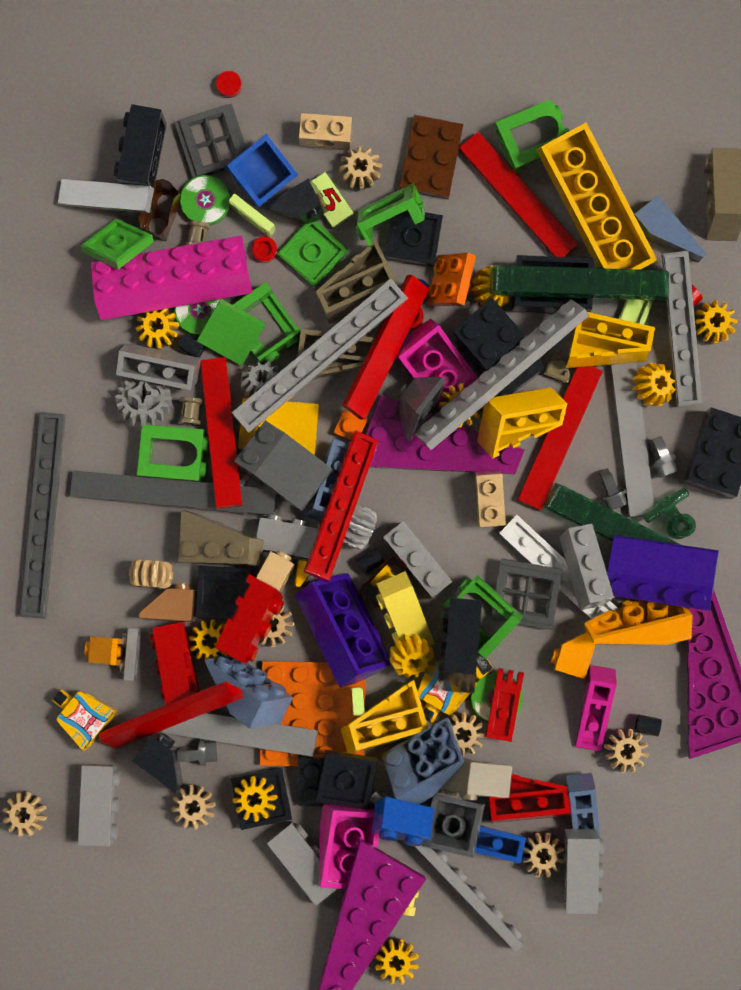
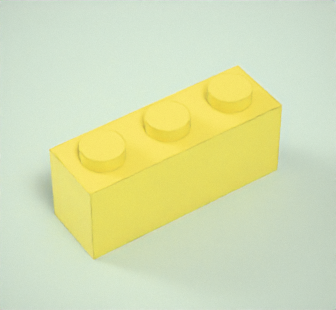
(402, 608)

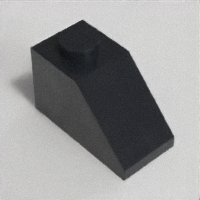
(299, 203)

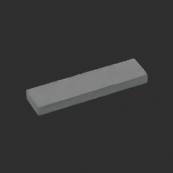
(105, 196)

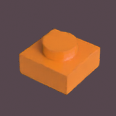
(348, 424)

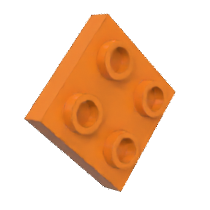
(451, 280)

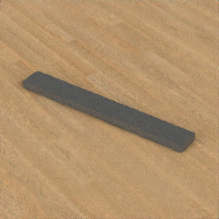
(166, 492)
(42, 515)

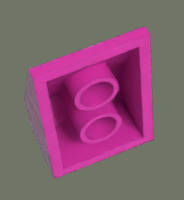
(432, 354)
(339, 839)

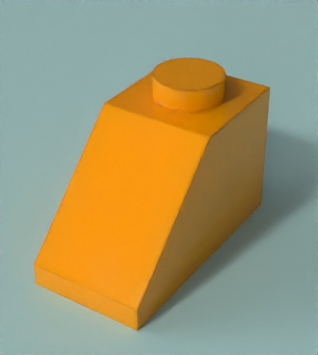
(104, 650)
(574, 656)

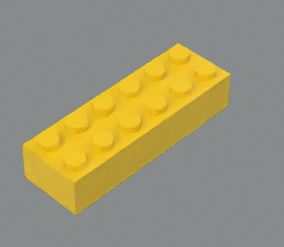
(595, 201)

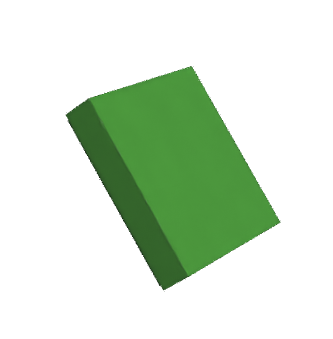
(117, 243)
(313, 253)
(231, 332)

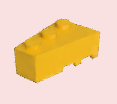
(609, 342)
(519, 416)
(389, 720)

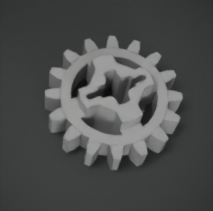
(131, 399)

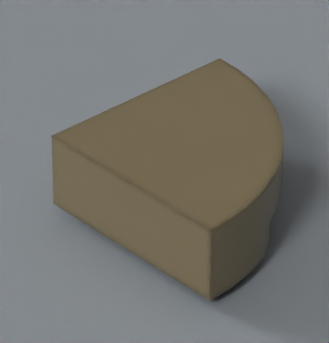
(556, 368)

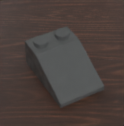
(283, 465)

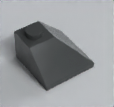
(418, 402)
(455, 825)

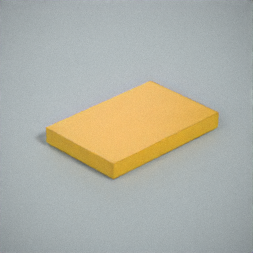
(292, 418)

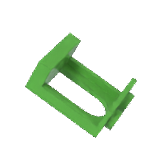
(502, 128)
(388, 207)
(291, 331)
(189, 473)
(512, 616)

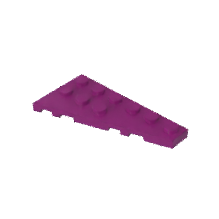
(455, 453)
(712, 684)
(369, 910)

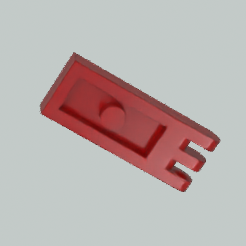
(504, 706)

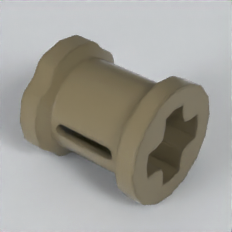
(197, 232)
(190, 411)

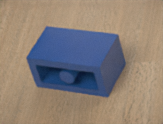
(402, 821)
(500, 844)

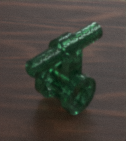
(667, 507)

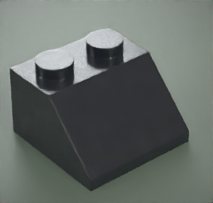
(160, 760)

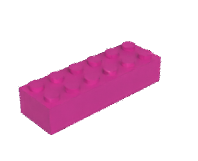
(172, 278)

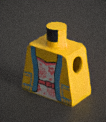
(438, 700)
(83, 716)

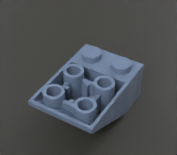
(262, 701)
(423, 763)

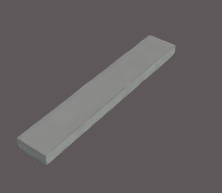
(682, 330)
(632, 440)
(232, 731)

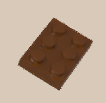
(431, 156)

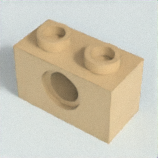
(325, 131)
(489, 498)
(276, 570)

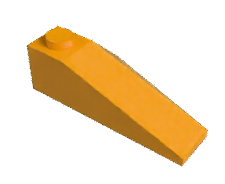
(641, 624)

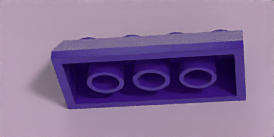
(662, 572)
(343, 629)

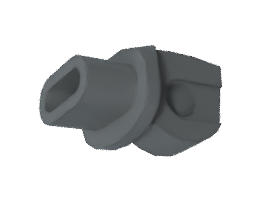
(664, 461)
(613, 494)
(203, 752)

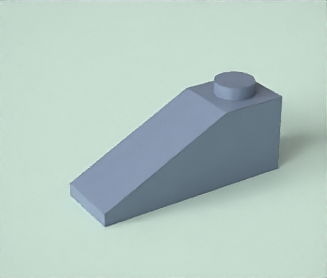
(666, 230)
(334, 457)
(583, 802)

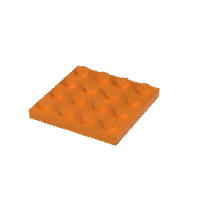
(315, 705)

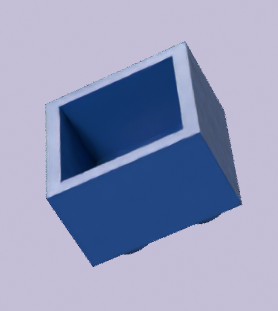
(261, 170)

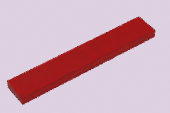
(518, 196)
(384, 350)
(221, 433)
(559, 439)
(341, 506)
(171, 715)

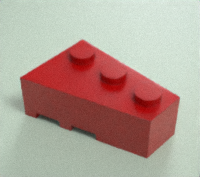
(250, 621)
(174, 662)
(529, 801)

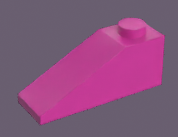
(596, 707)

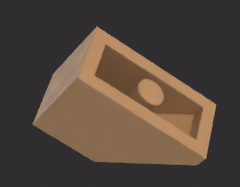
(172, 604)

